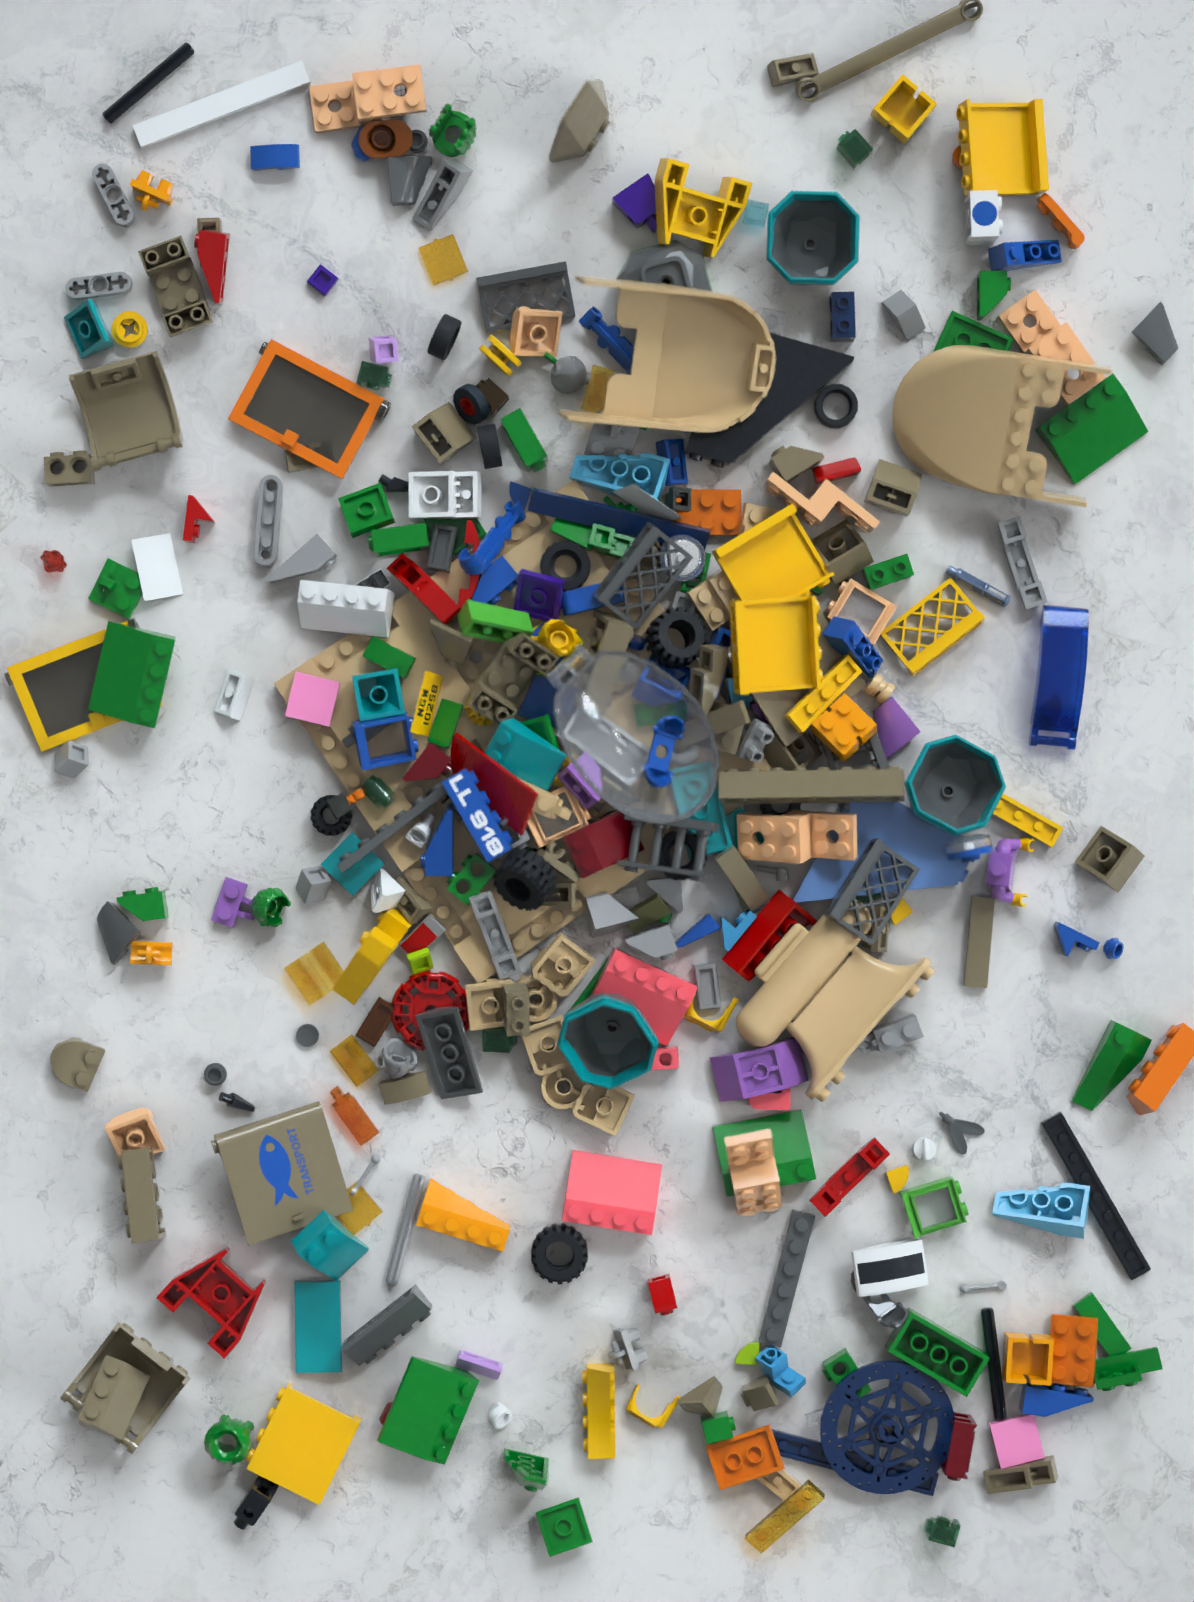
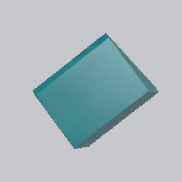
(88, 329)

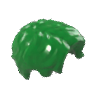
(268, 905)

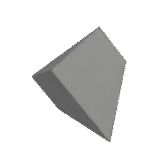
(606, 914)

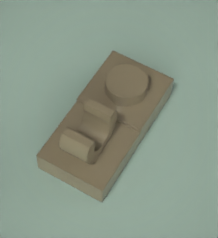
(566, 869)
(882, 941)

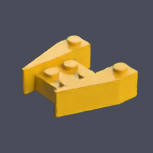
(693, 212)
(372, 954)

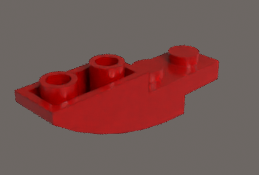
(423, 588)

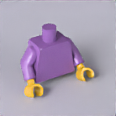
(1002, 869)

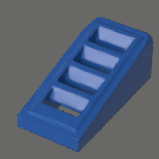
(701, 929)

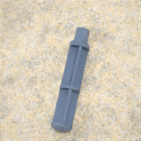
(978, 585)

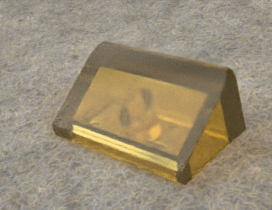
(354, 1060)

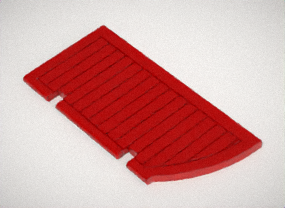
(505, 791)

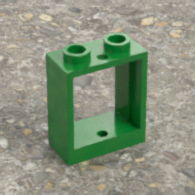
(524, 440)
(399, 539)

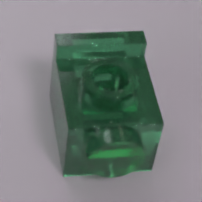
(374, 375)
(942, 1530)

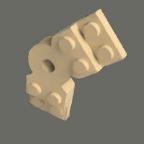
(713, 594)
(552, 974)
(589, 1102)

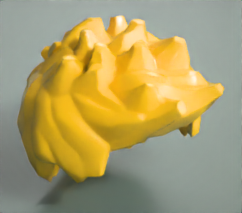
(558, 637)

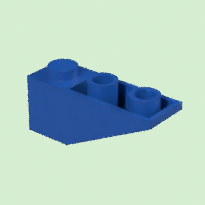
(1024, 254)
(494, 581)
(849, 640)
(1048, 1400)

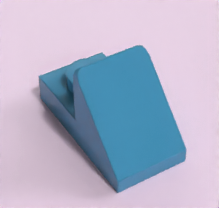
(732, 934)

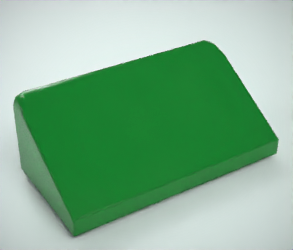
(572, 531)
(445, 723)

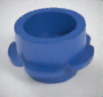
(1113, 948)

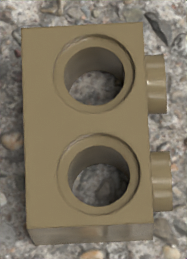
(68, 475)
(516, 1009)

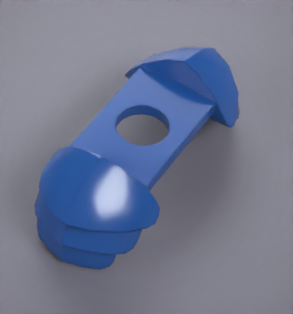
(665, 733)

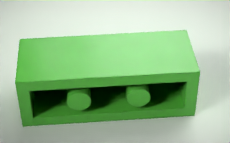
(493, 622)

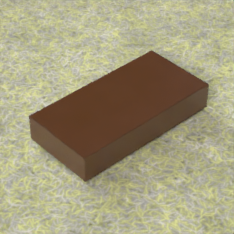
(376, 1022)

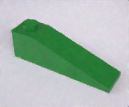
(1113, 1060)
(528, 1469)

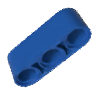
(582, 600)

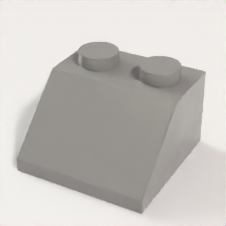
(654, 942)

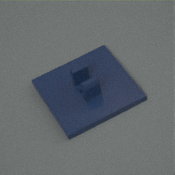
(539, 700)

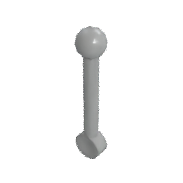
(374, 1160)
(1001, 1285)

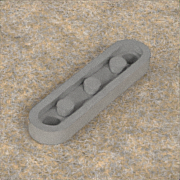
(268, 520)

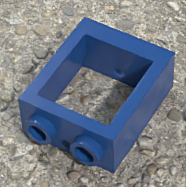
(387, 759)

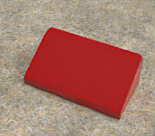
(836, 470)

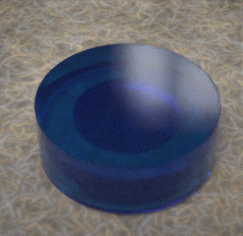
(637, 642)

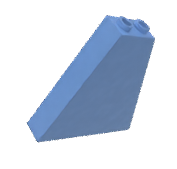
(902, 833)

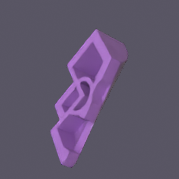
(893, 726)

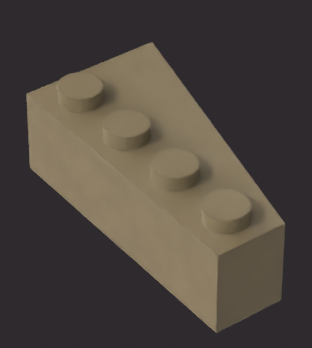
(609, 633)
(141, 1195)

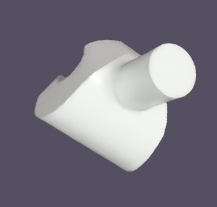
(421, 831)

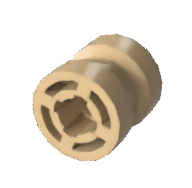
(879, 688)

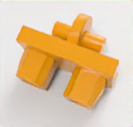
(162, 193)
(151, 953)

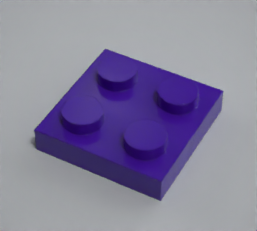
(539, 595)

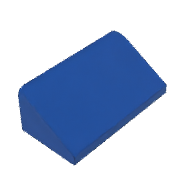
(673, 450)

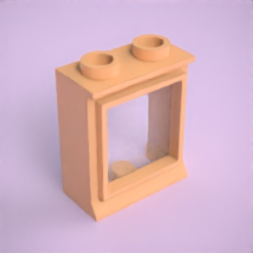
(862, 606)
(550, 829)

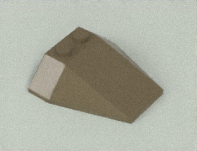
(581, 123)

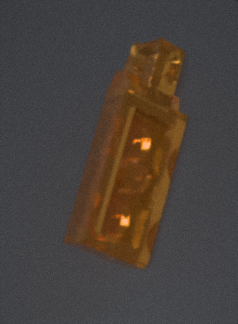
(353, 1116)

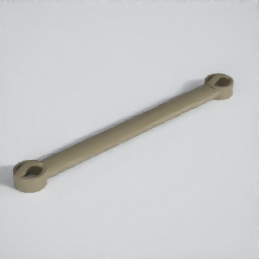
(888, 49)

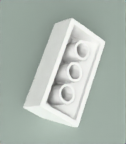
(345, 608)

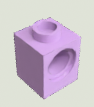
(383, 349)

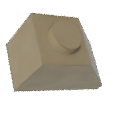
(759, 1394)

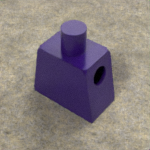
(638, 203)

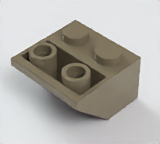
(444, 433)
(893, 488)

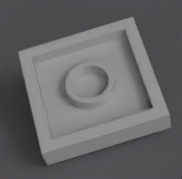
(611, 439)

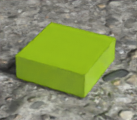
(420, 961)

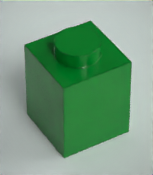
(718, 1427)

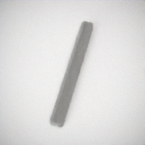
(405, 1229)

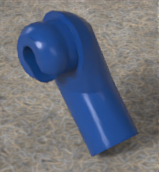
(359, 154)

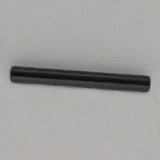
(148, 82)
(994, 1365)

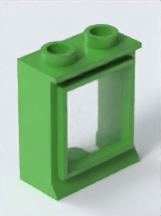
(934, 1206)

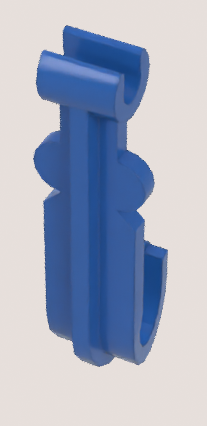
(618, 346)
(493, 541)

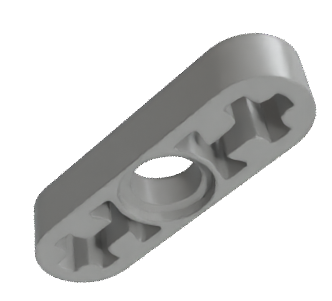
(101, 183)
(115, 277)

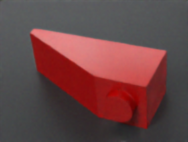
(213, 255)

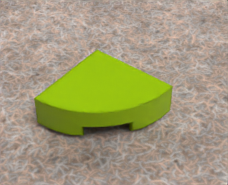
(748, 1354)

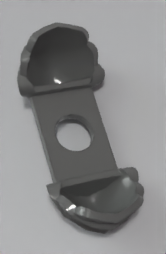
(887, 1312)

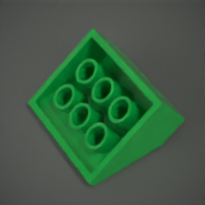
(1092, 429)
(132, 674)
(789, 1142)
(428, 1409)

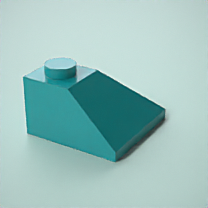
(378, 694)

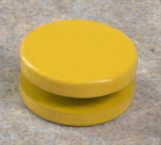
(499, 355)

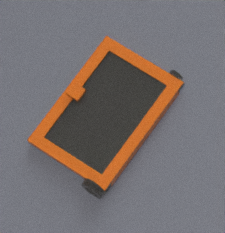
(307, 409)

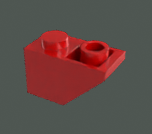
(662, 1294)

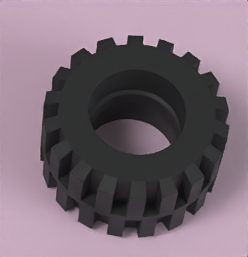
(687, 625)
(524, 879)
(556, 1273)

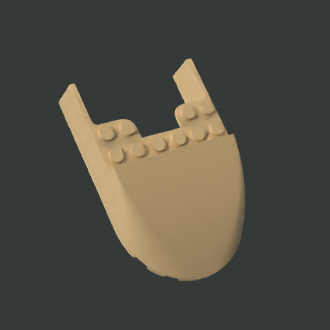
(694, 362)
(970, 418)

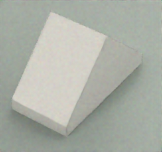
(385, 892)

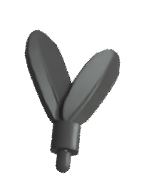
(958, 1126)

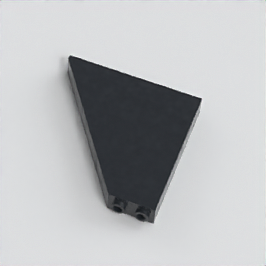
(798, 376)

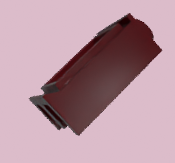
(960, 1447)

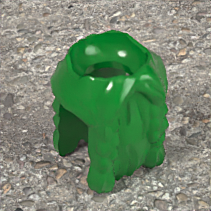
(453, 118)
(228, 1453)

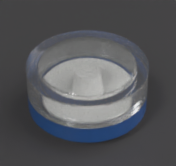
(691, 546)
(968, 847)

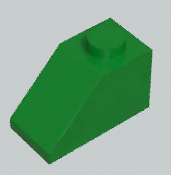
(991, 289)

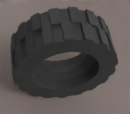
(573, 550)
(668, 842)

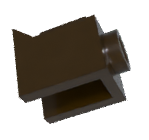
(495, 395)

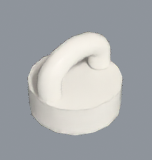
(924, 1148)
(499, 1415)

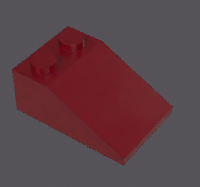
(601, 843)

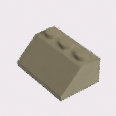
(113, 1398)

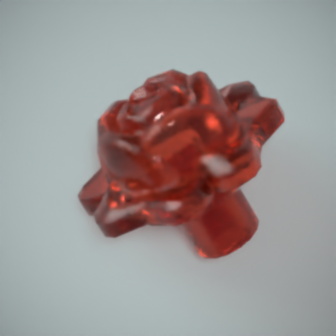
(53, 561)

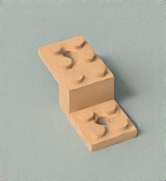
(367, 98)
(1049, 340)
(821, 503)
(797, 836)
(753, 1172)

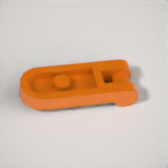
(1061, 221)

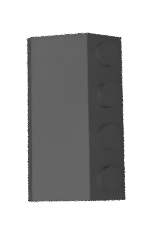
(386, 1326)

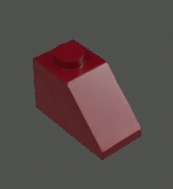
(429, 765)

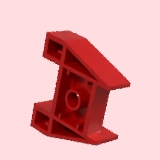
(220, 1294)

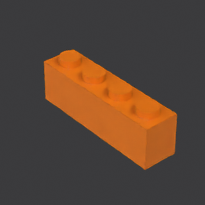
(1163, 1070)

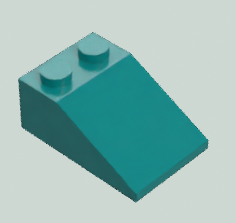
(525, 754)
(328, 1246)

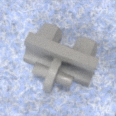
(755, 740)
(624, 1351)

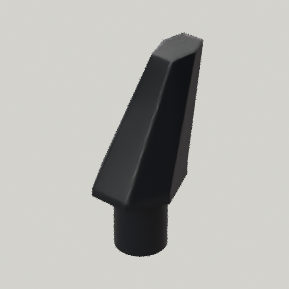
(394, 484)
(235, 1101)

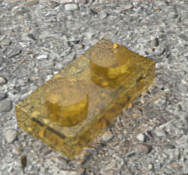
(596, 389)

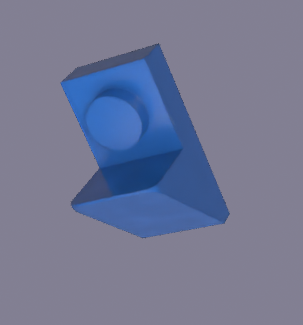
(1068, 936)

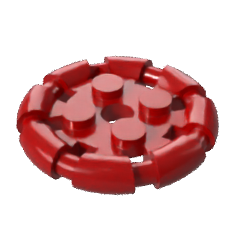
(422, 999)

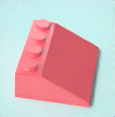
(656, 992)
(612, 1192)

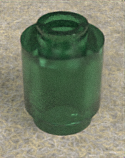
(378, 792)

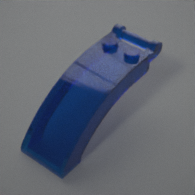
(1060, 675)

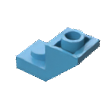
(775, 1366)

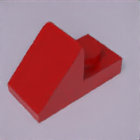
(194, 513)

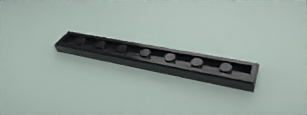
(1099, 1199)

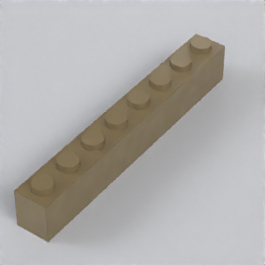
(811, 785)

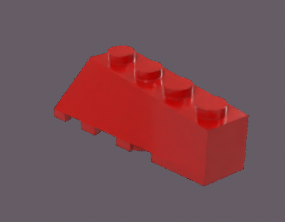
(765, 933)

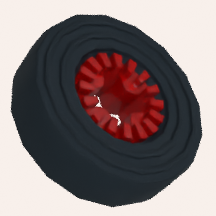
(471, 404)

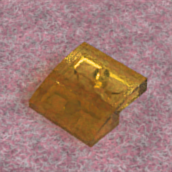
(315, 973)

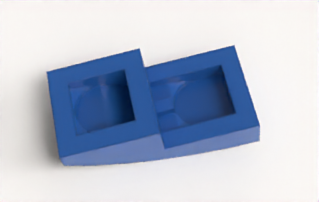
(275, 156)

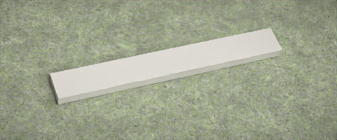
(221, 104)

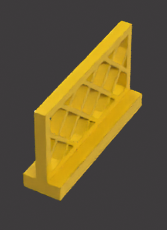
(945, 641)

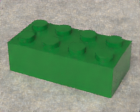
(938, 1352)

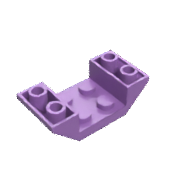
(759, 1070)

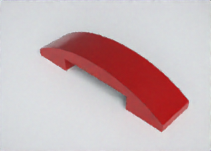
(471, 539)
(848, 1176)

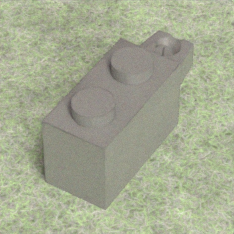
(892, 1034)

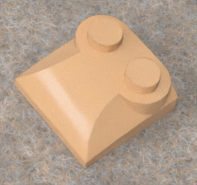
(535, 332)
(134, 1131)

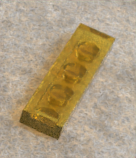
(785, 1516)

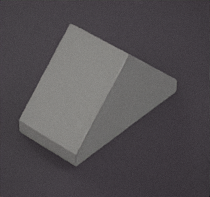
(904, 314)
(669, 890)

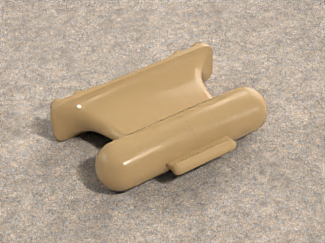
(828, 992)

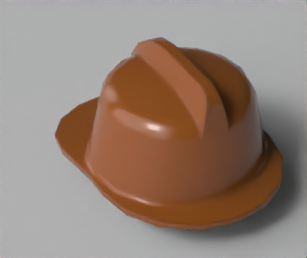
(385, 138)

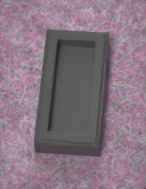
(442, 548)

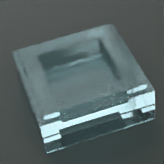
(755, 213)

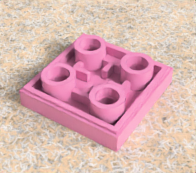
(312, 699)
(1016, 1440)

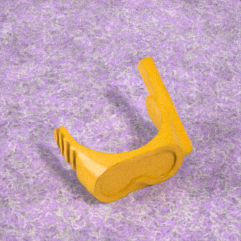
(712, 1026)
(653, 1422)

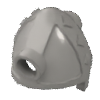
(569, 374)
(397, 1058)

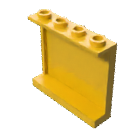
(1003, 147)
(773, 559)
(775, 644)
(302, 1444)

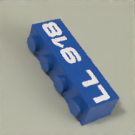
(477, 815)

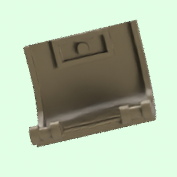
(127, 410)
(162, 1388)

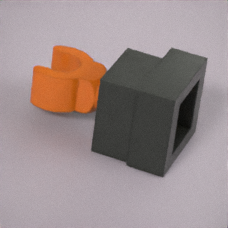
(678, 499)
(340, 805)

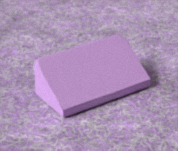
(479, 1364)

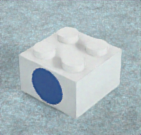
(982, 218)

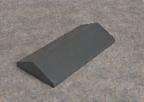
(449, 1052)

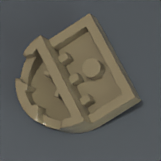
(76, 1062)

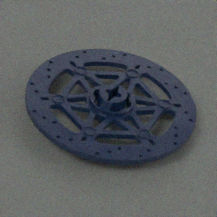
(888, 1437)

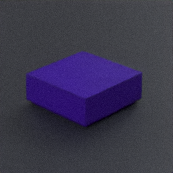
(322, 280)

